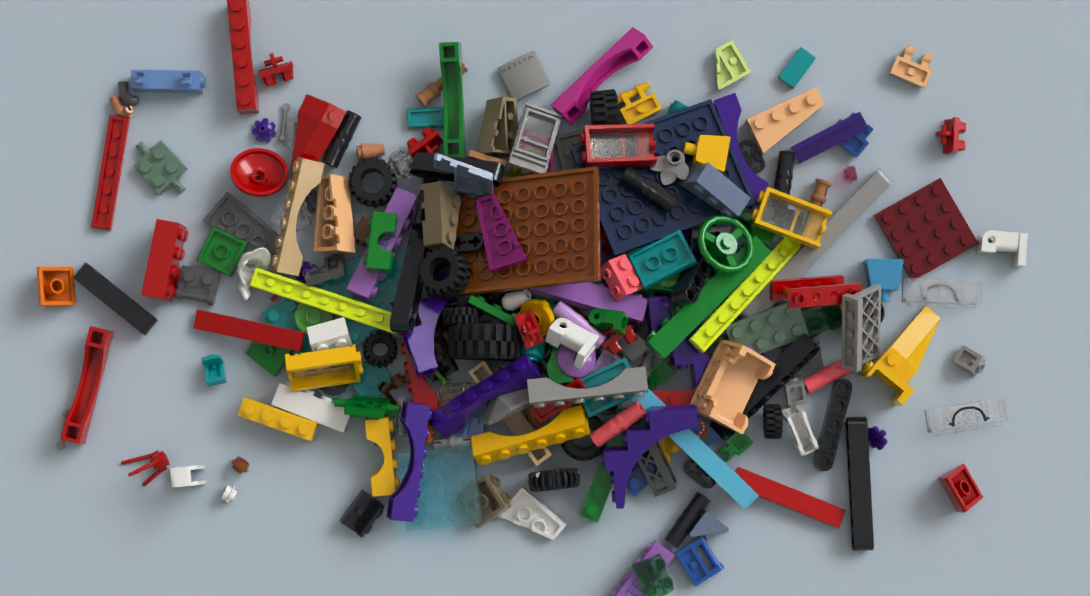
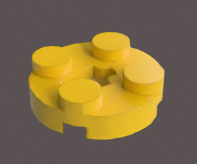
(542, 311)

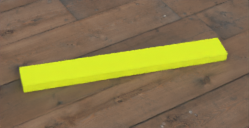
(744, 294)
(321, 299)

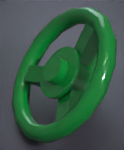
(724, 245)

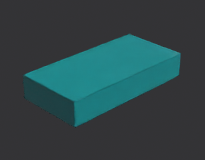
(797, 68)
(425, 117)

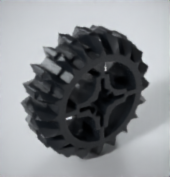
(554, 479)

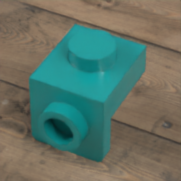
(214, 370)

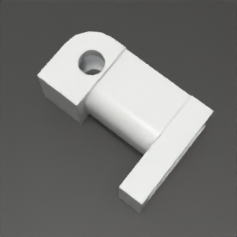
(1004, 242)
(573, 338)
(803, 437)
(182, 476)

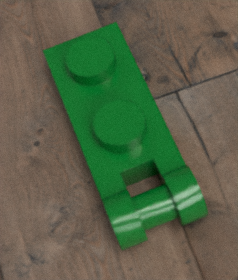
(492, 310)

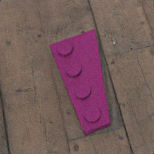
(499, 238)

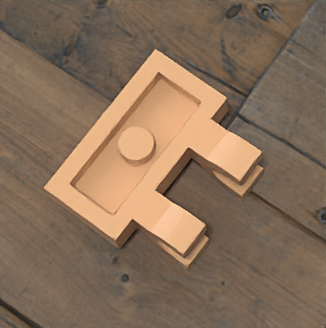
(911, 71)

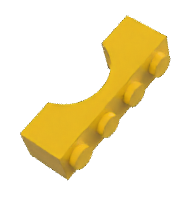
(278, 419)
(384, 480)

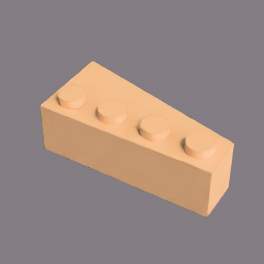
(334, 216)

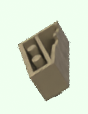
(498, 127)
(441, 215)

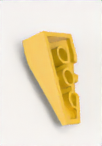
(909, 347)

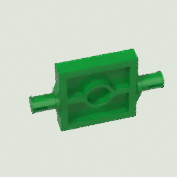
(366, 406)

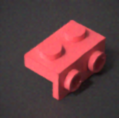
(620, 277)

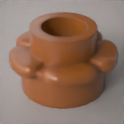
(240, 465)

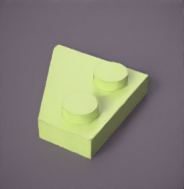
(729, 65)

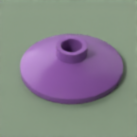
(566, 361)

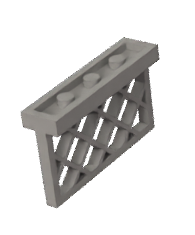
(853, 323)

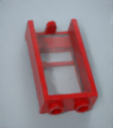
(618, 145)

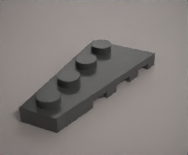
(242, 223)

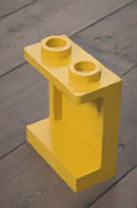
(902, 389)

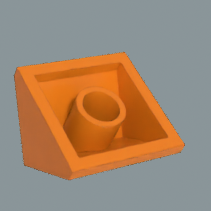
(55, 286)

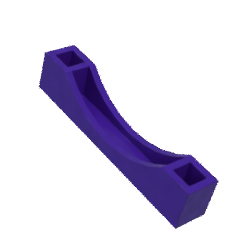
(729, 113)
(513, 377)
(403, 501)

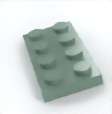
(768, 328)

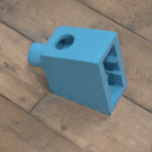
(884, 272)

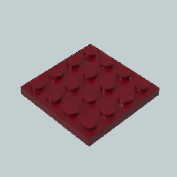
(926, 229)

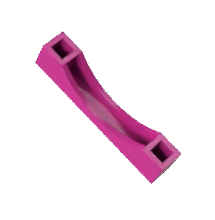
(627, 50)

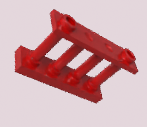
(812, 290)

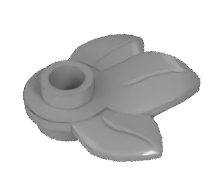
(671, 170)

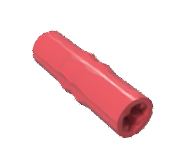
(825, 376)
(618, 424)

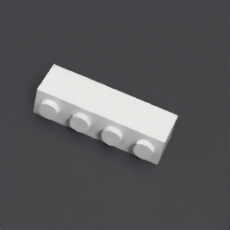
(311, 407)

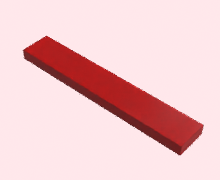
(110, 172)
(249, 330)
(793, 499)

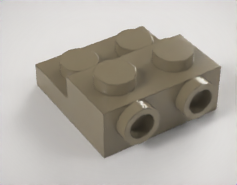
(492, 498)

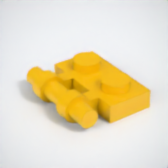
(640, 109)

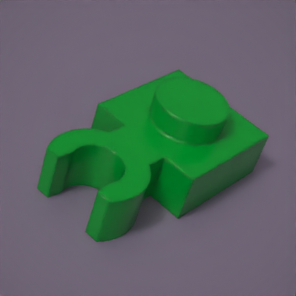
(661, 373)
(737, 443)

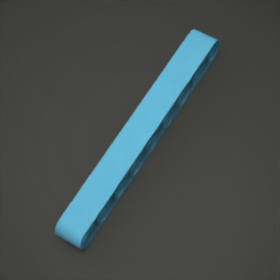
(706, 458)

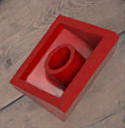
(961, 488)

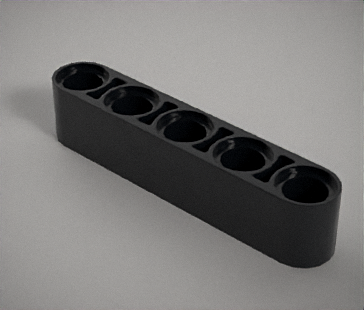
(424, 168)
(692, 279)
(115, 298)
(839, 417)

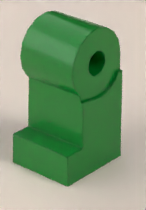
(609, 319)

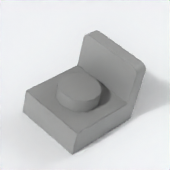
(969, 360)
(795, 391)

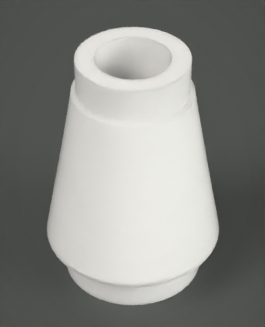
(515, 299)

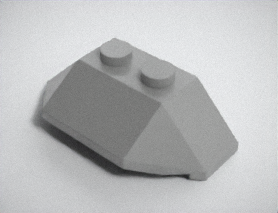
(505, 406)

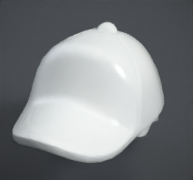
(249, 261)

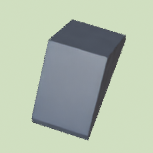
(707, 525)

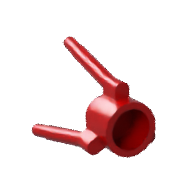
(158, 461)

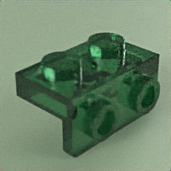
(821, 318)
(653, 576)

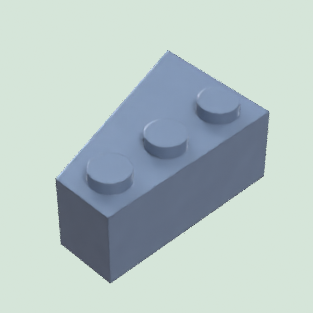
(715, 189)

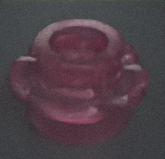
(850, 173)

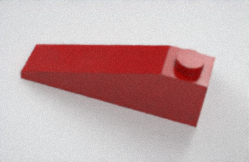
(315, 128)

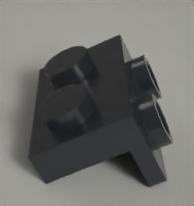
(445, 365)
(362, 513)

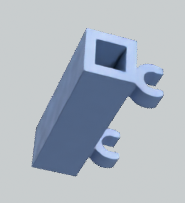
(167, 81)

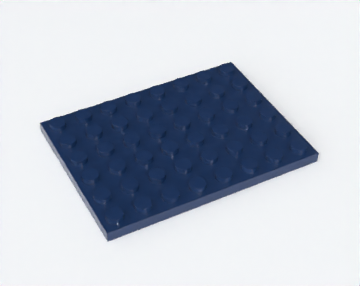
(635, 221)

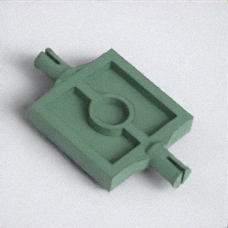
(160, 167)

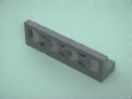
(662, 465)

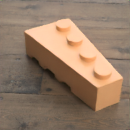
(779, 121)

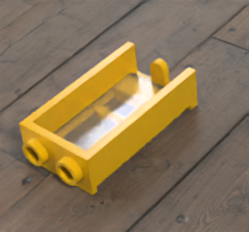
(790, 217)
(324, 368)

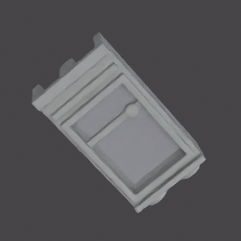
(534, 139)

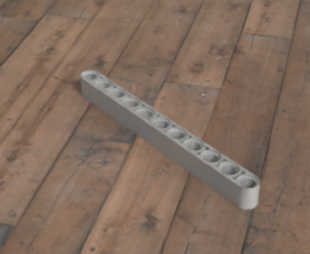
(835, 228)

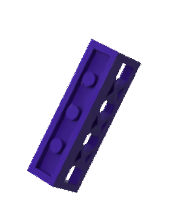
(829, 137)

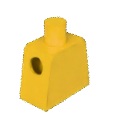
(709, 149)

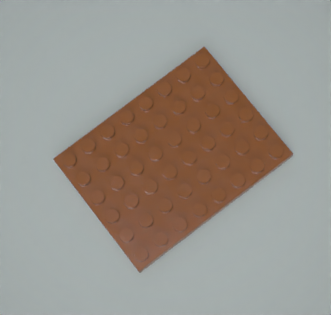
(555, 224)

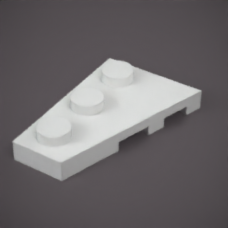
(533, 514)

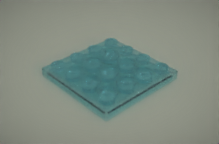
(447, 489)

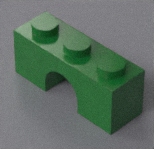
(381, 225)

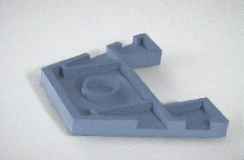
(467, 178)

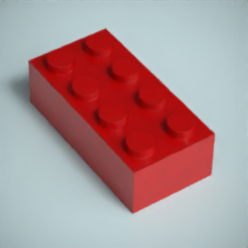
(164, 260)

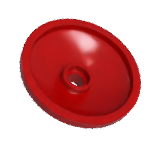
(260, 165)

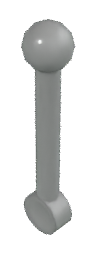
(286, 107)
(60, 445)

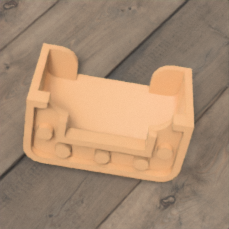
(730, 383)

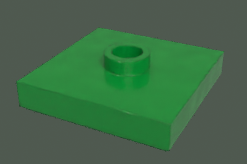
(222, 251)
(268, 356)

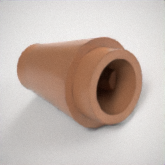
(369, 150)

